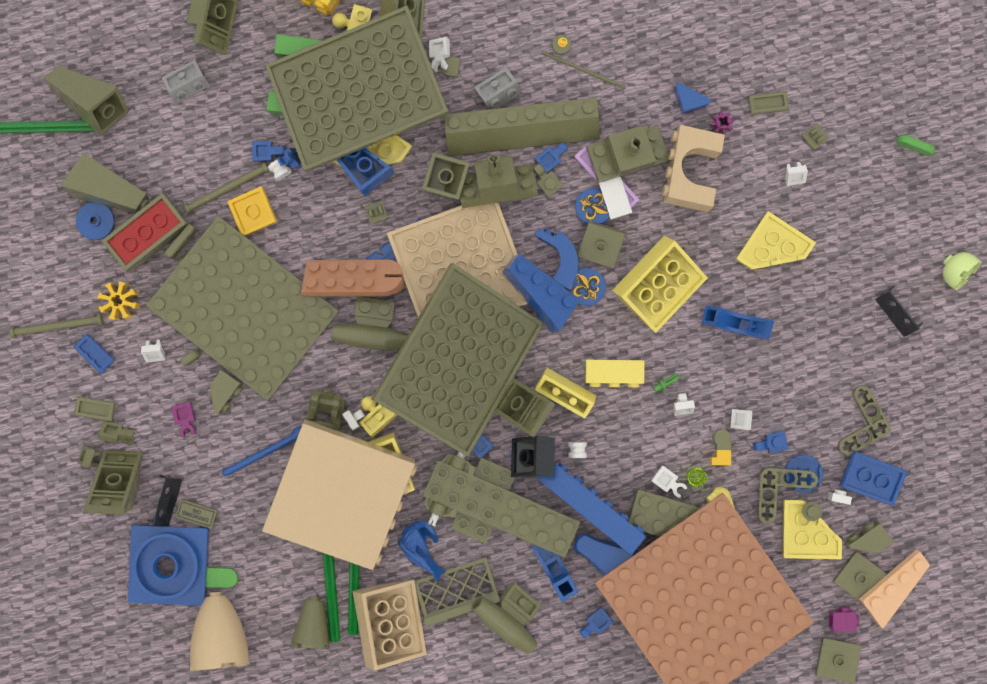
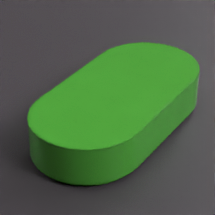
(916, 145)
(221, 577)

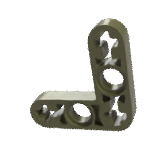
(871, 421)
(779, 481)

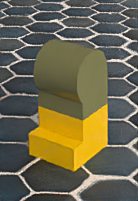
(722, 448)

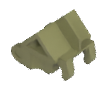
(326, 403)

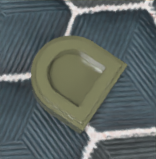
(453, 67)
(190, 358)

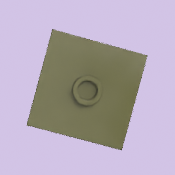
(601, 244)
(858, 576)
(838, 660)

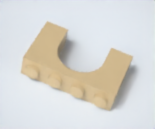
(679, 189)

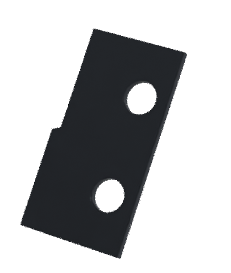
(897, 313)
(167, 501)

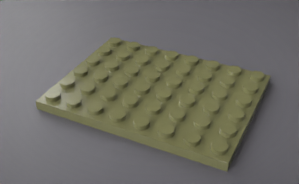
(356, 89)
(242, 308)
(458, 360)

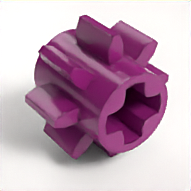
(728, 121)

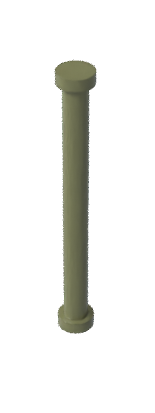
(225, 188)
(14, 332)

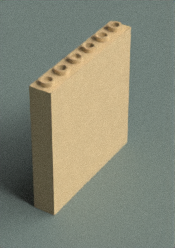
(339, 495)

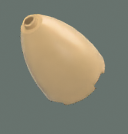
(218, 636)

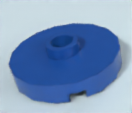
(104, 224)

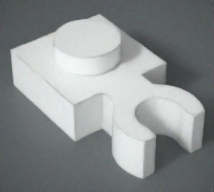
(438, 51)
(666, 479)

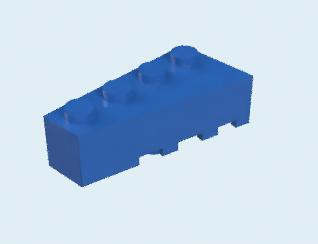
(365, 170)
(542, 292)

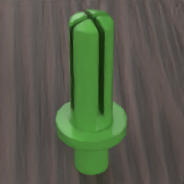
(662, 384)

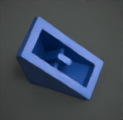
(689, 99)

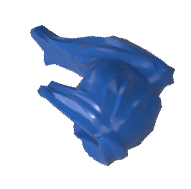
(415, 548)

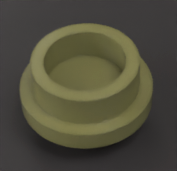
(812, 511)

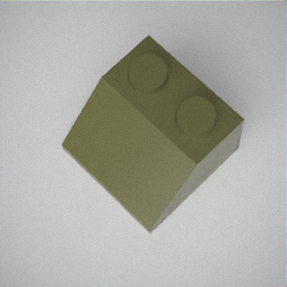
(445, 177)

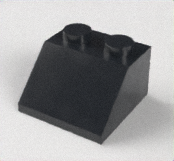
(532, 457)

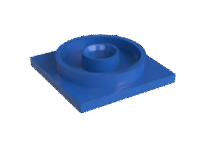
(190, 555)

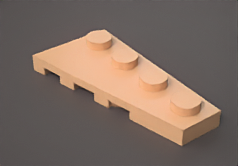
(893, 589)

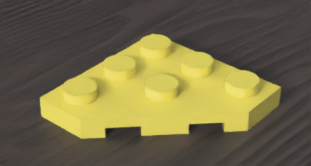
(389, 150)
(774, 244)
(807, 538)

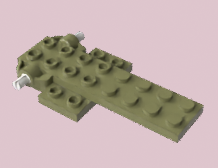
(482, 500)

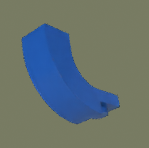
(569, 266)
(737, 323)
(556, 572)

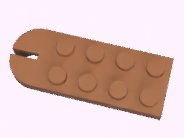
(352, 278)

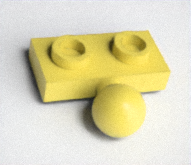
(358, 16)
(377, 418)

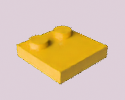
(252, 211)

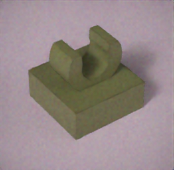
(815, 136)
(376, 212)
(86, 456)

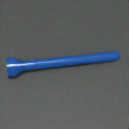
(262, 453)

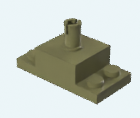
(212, 23)
(627, 152)
(497, 182)
(524, 407)
(115, 483)

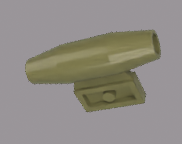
(372, 326)
(508, 618)

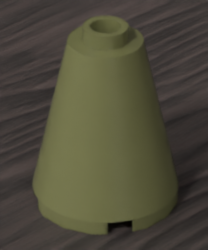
(311, 626)

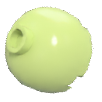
(959, 268)

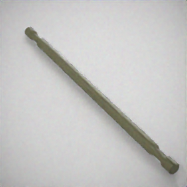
(583, 69)

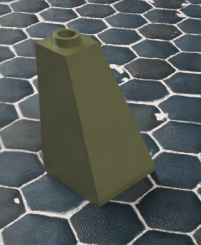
(88, 97)
(99, 185)

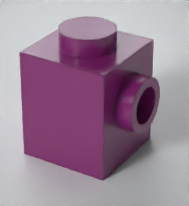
(843, 620)

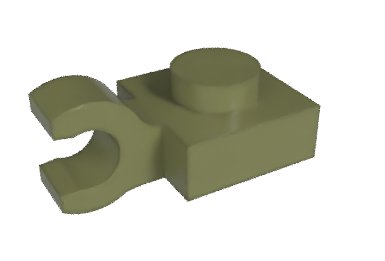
(549, 182)
(114, 431)

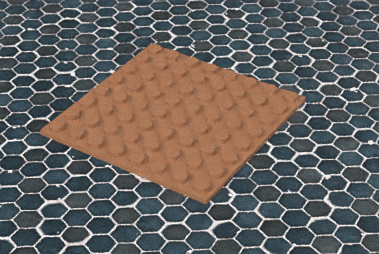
(704, 599)

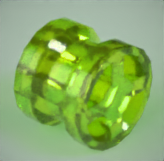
(699, 477)

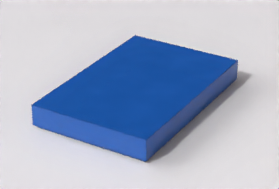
(873, 478)

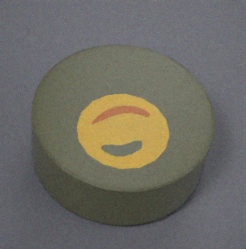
(561, 44)

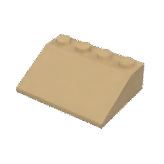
(389, 624)

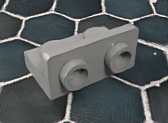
(185, 81)
(498, 89)

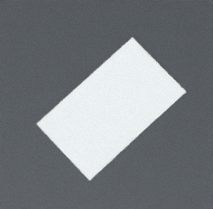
(615, 197)

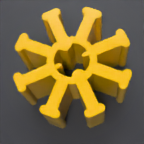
(120, 294)

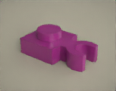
(183, 415)

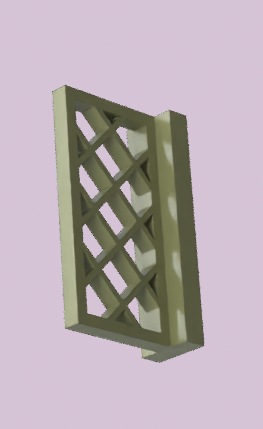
(460, 608)

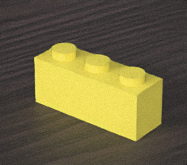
(614, 372)
(565, 392)

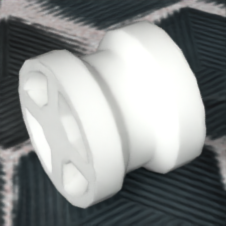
(279, 171)
(577, 449)

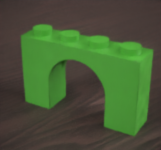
(285, 46)

